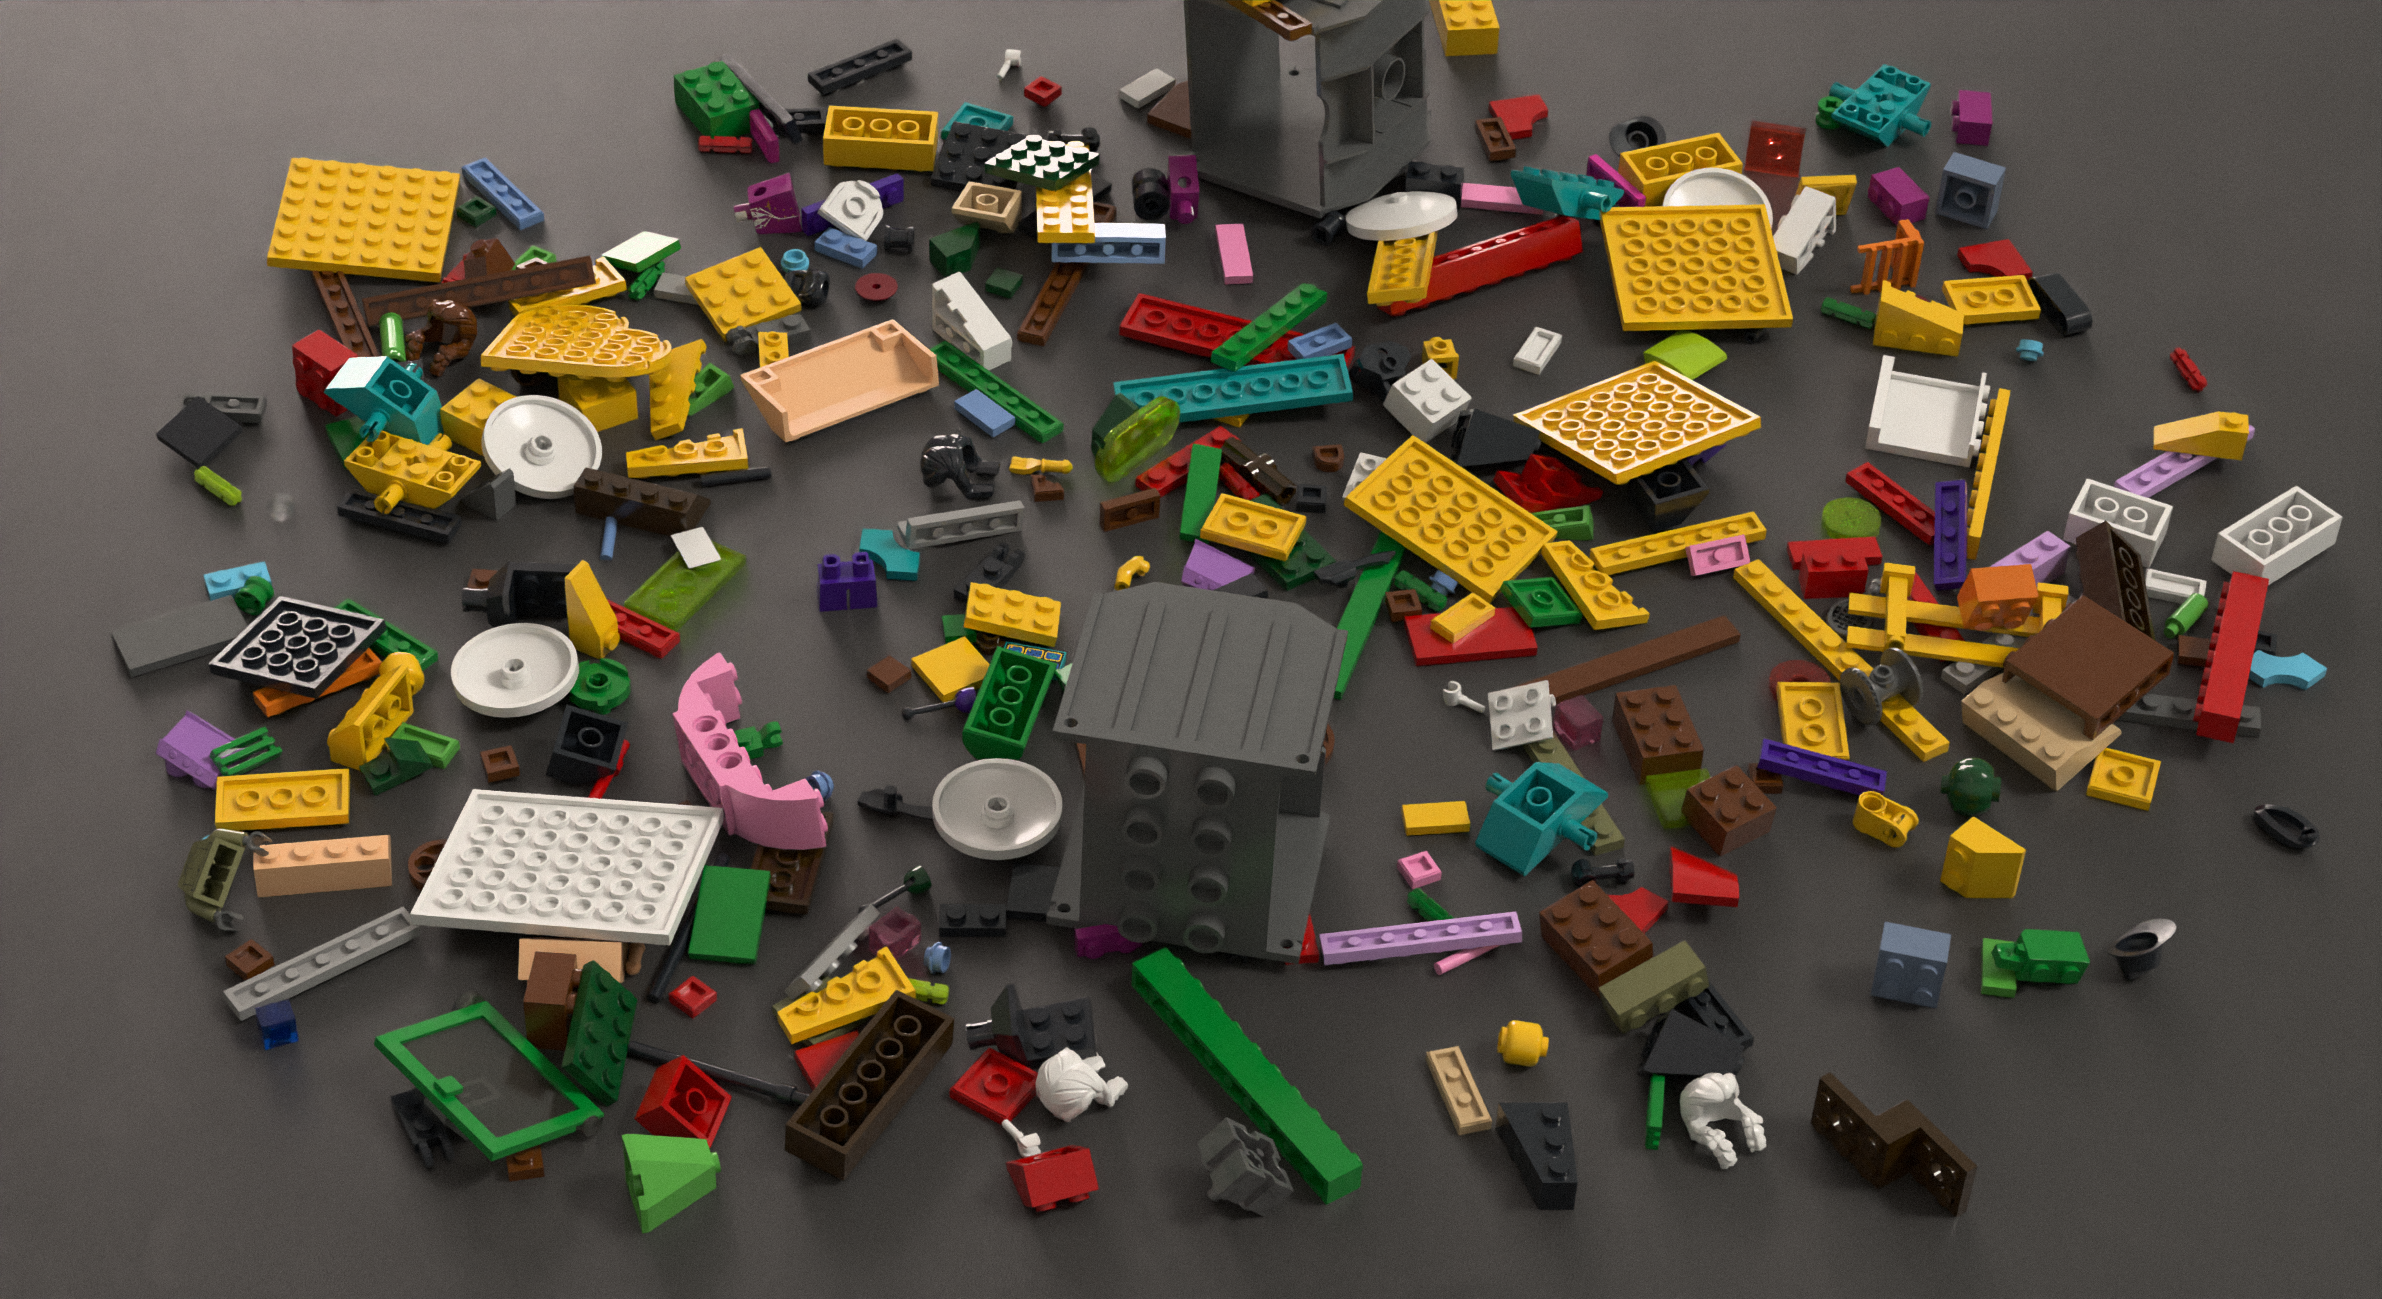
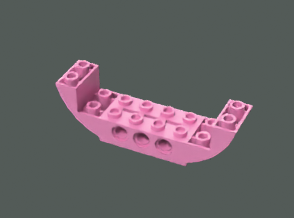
(723, 771)

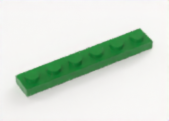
(1269, 327)

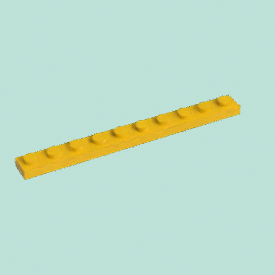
(1832, 652)

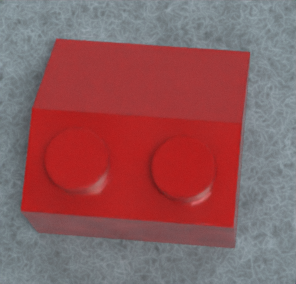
(683, 1102)
(1054, 1176)

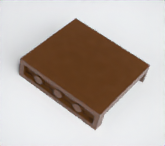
(2090, 663)

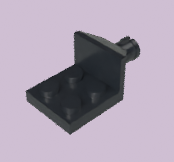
(521, 591)
(1036, 1032)

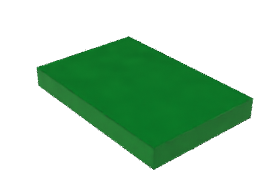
(729, 914)

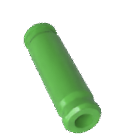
(392, 337)

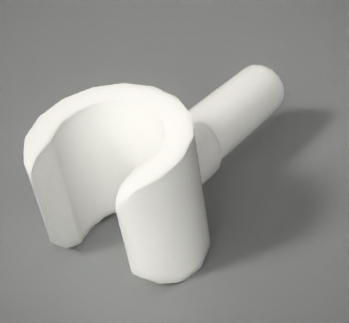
(1012, 58)
(1454, 697)
(1027, 1144)

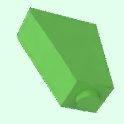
(666, 1175)

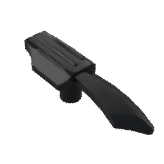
(1343, 571)
(891, 802)

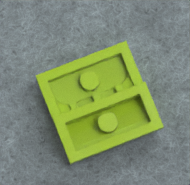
(1686, 354)

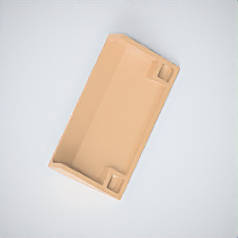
(841, 380)

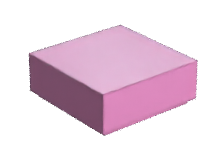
(1419, 870)

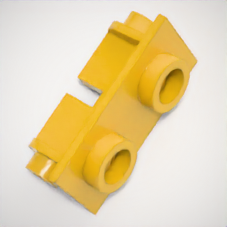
(772, 347)

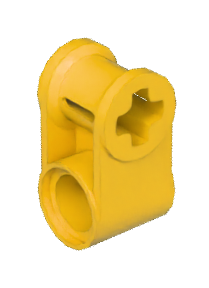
(1881, 818)

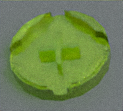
(1850, 518)

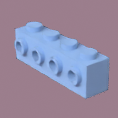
(1116, 244)

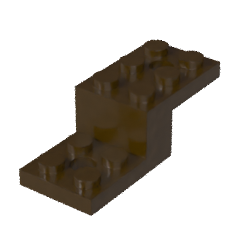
(1893, 1144)

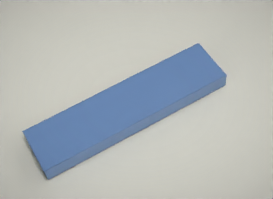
(502, 193)

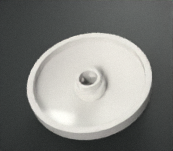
(1716, 187)
(1401, 216)
(542, 444)
(514, 670)
(997, 809)

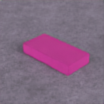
(764, 136)

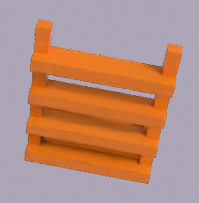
(1905, 260)

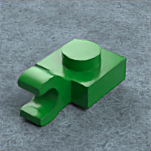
(757, 741)

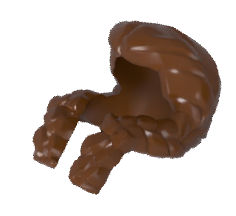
(446, 323)

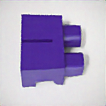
(852, 576)

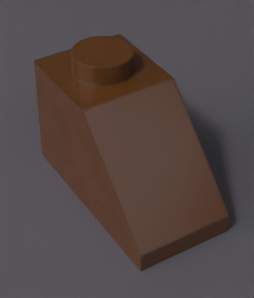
(487, 258)

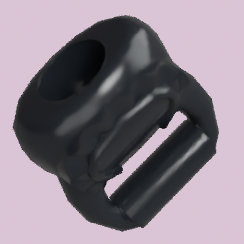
(813, 285)

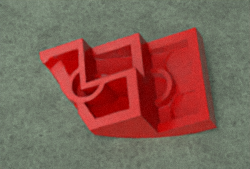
(1545, 486)
(1701, 881)

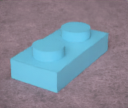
(231, 580)

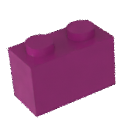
(1972, 117)
(1898, 196)

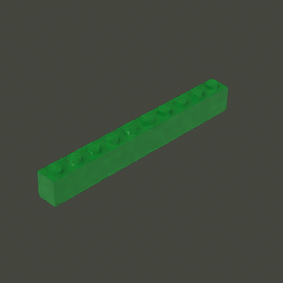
(1247, 1076)

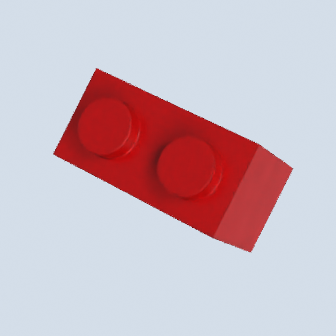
(1832, 573)

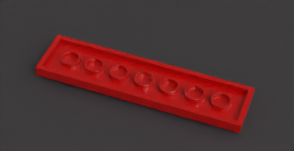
(1197, 329)

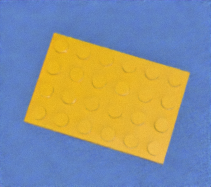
(1450, 518)

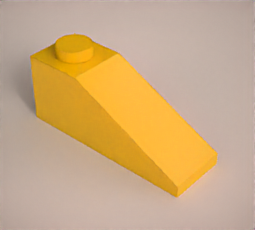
(2206, 435)
(590, 616)

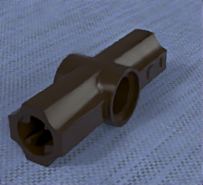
(1258, 470)

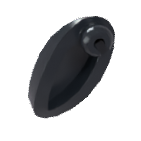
(2286, 826)

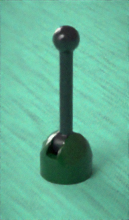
(915, 882)

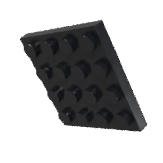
(297, 647)

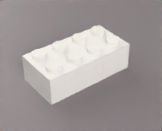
(2277, 536)

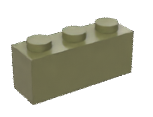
(1654, 987)

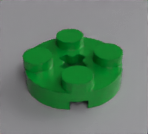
(605, 697)

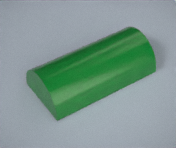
(1007, 705)

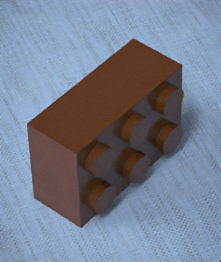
(1656, 732)
(1594, 936)

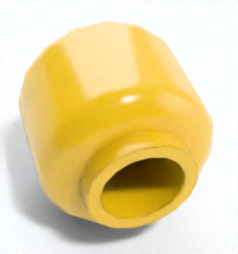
(415, 671)
(1522, 1043)

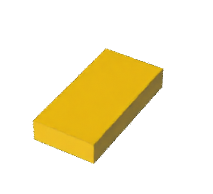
(1462, 617)
(1435, 818)

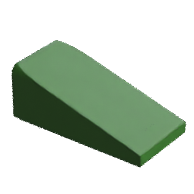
(710, 386)
(1571, 523)

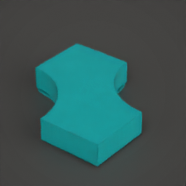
(884, 550)

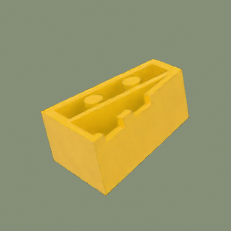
(1916, 324)

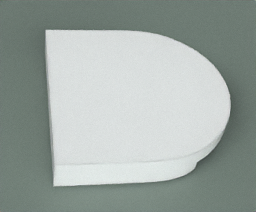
(853, 208)

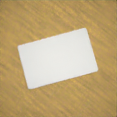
(695, 547)

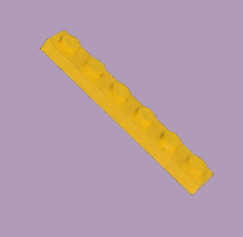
(1671, 544)

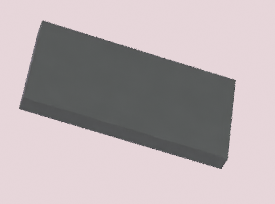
(178, 635)

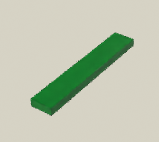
(974, 376)

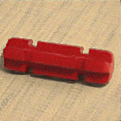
(725, 144)
(2188, 369)
(1236, 482)

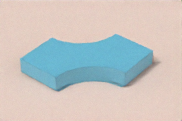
(2293, 670)

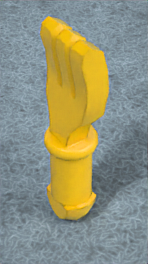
(1029, 465)

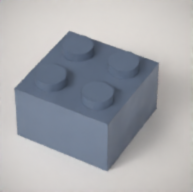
(1970, 190)
(1910, 964)

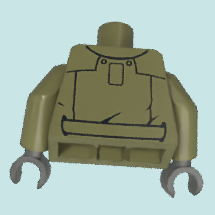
(211, 871)

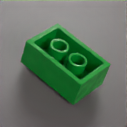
(715, 100)

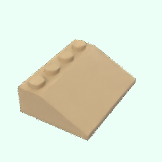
(2033, 729)

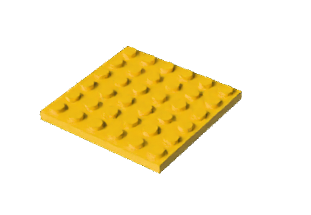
(364, 220)
(1695, 268)
(1638, 422)

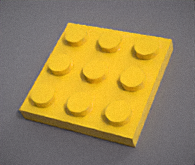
(742, 292)

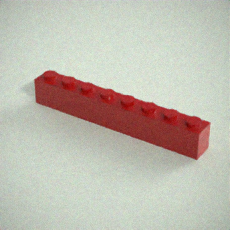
(1496, 259)
(2230, 657)

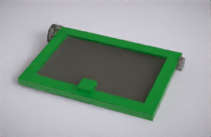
(489, 1079)

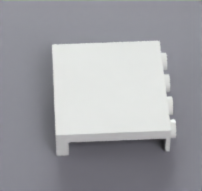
(1927, 417)

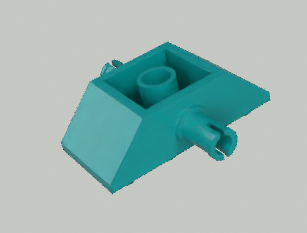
(1882, 105)
(1565, 192)
(388, 398)
(1537, 815)

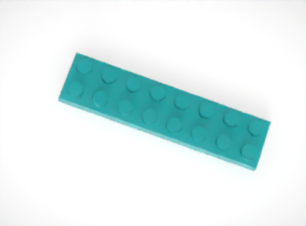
(1248, 389)

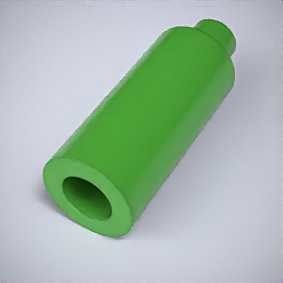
(2185, 615)

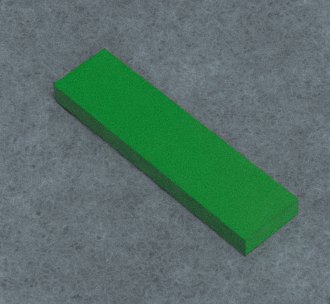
(1199, 491)
(394, 639)

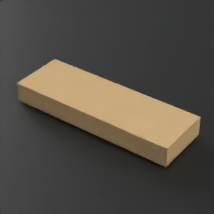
(1458, 1090)

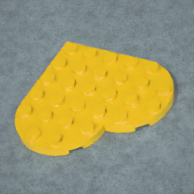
(576, 342)

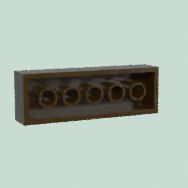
(2114, 576)
(869, 1085)

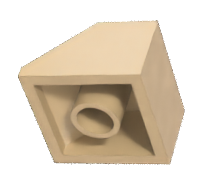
(989, 205)

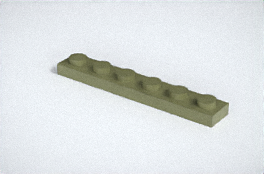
(1608, 835)

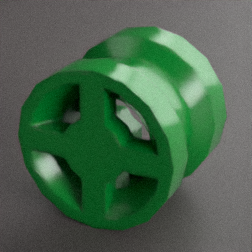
(1826, 107)
(254, 595)

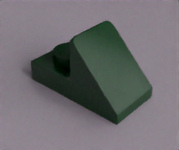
(401, 762)

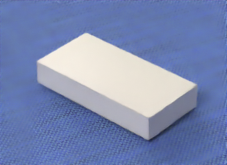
(1147, 88)
(1537, 350)
(2172, 586)

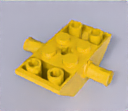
(410, 470)

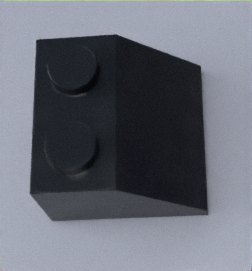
(1436, 179)
(1667, 494)
(586, 746)

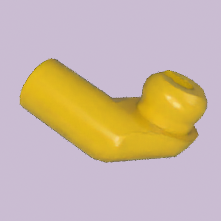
(1126, 571)

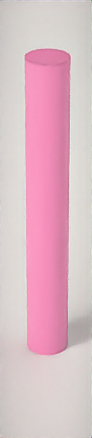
(1460, 958)

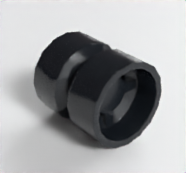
(1150, 194)

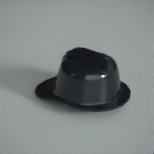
(1636, 134)
(2141, 946)

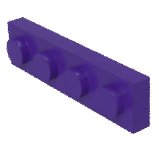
(890, 191)
(1950, 534)
(1820, 768)

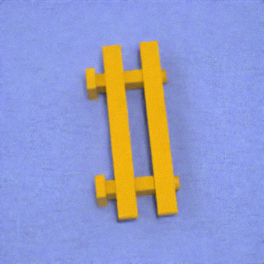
(1896, 609)

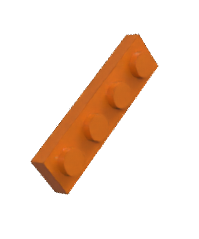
(276, 702)

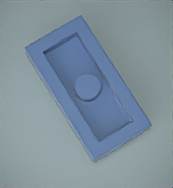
(846, 247)
(1320, 342)

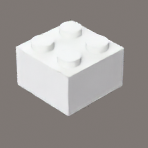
(1426, 401)

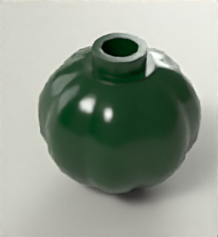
(1971, 787)

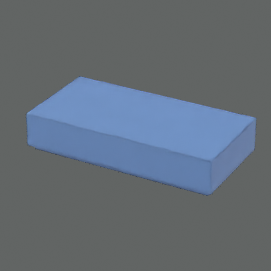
(984, 413)

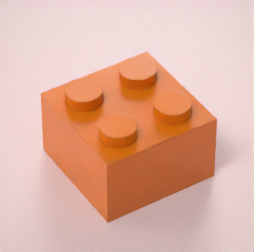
(1997, 597)

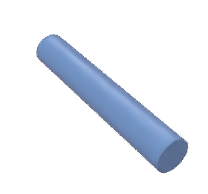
(608, 539)

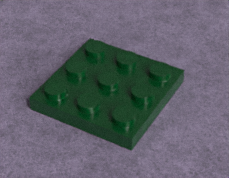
(1042, 163)

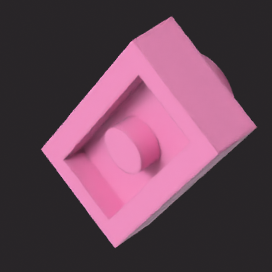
(1717, 555)

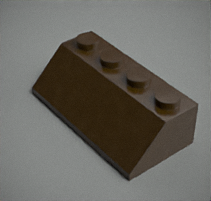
(637, 503)

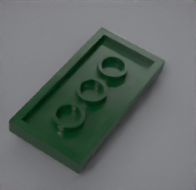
(1302, 561)
(599, 1033)

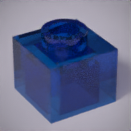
(276, 1024)

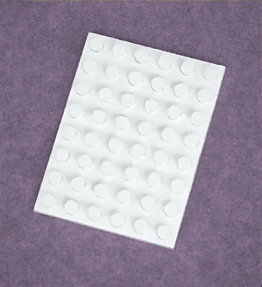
(569, 867)

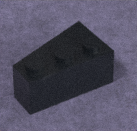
(1543, 1149)

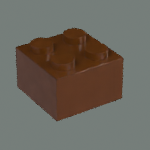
(1728, 810)
(551, 999)

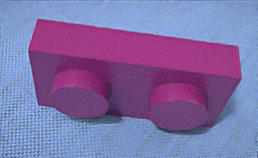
(1101, 939)

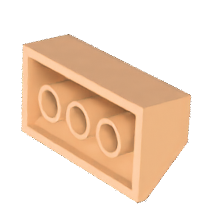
(323, 866)

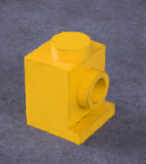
(1441, 352)

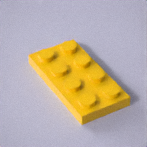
(283, 800)

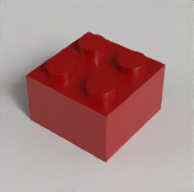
(316, 364)

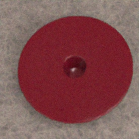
(876, 286)

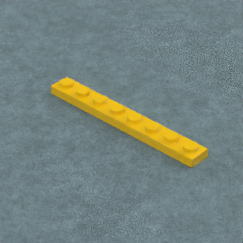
(1986, 464)

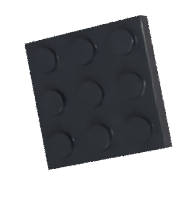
(966, 154)

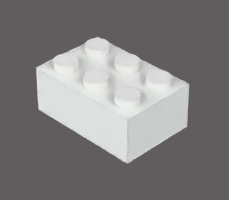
(2134, 517)

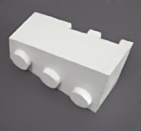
(1803, 228)
(968, 323)

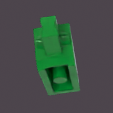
(2044, 956)

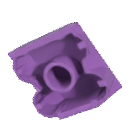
(1211, 568)
(188, 750)

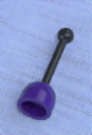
(963, 702)

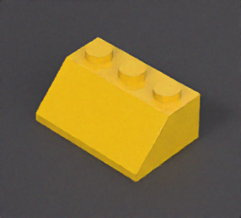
(372, 719)

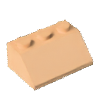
(607, 953)

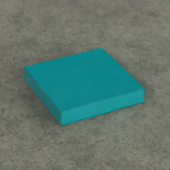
(979, 116)

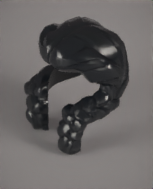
(944, 459)

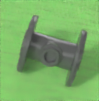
(1893, 677)

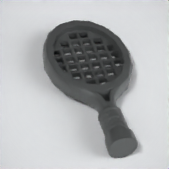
(1873, 590)

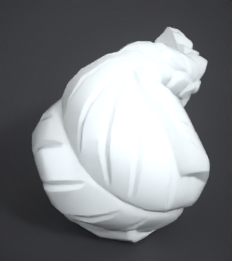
(1069, 1084)
(1714, 1099)

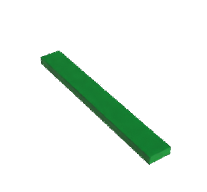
(1365, 607)

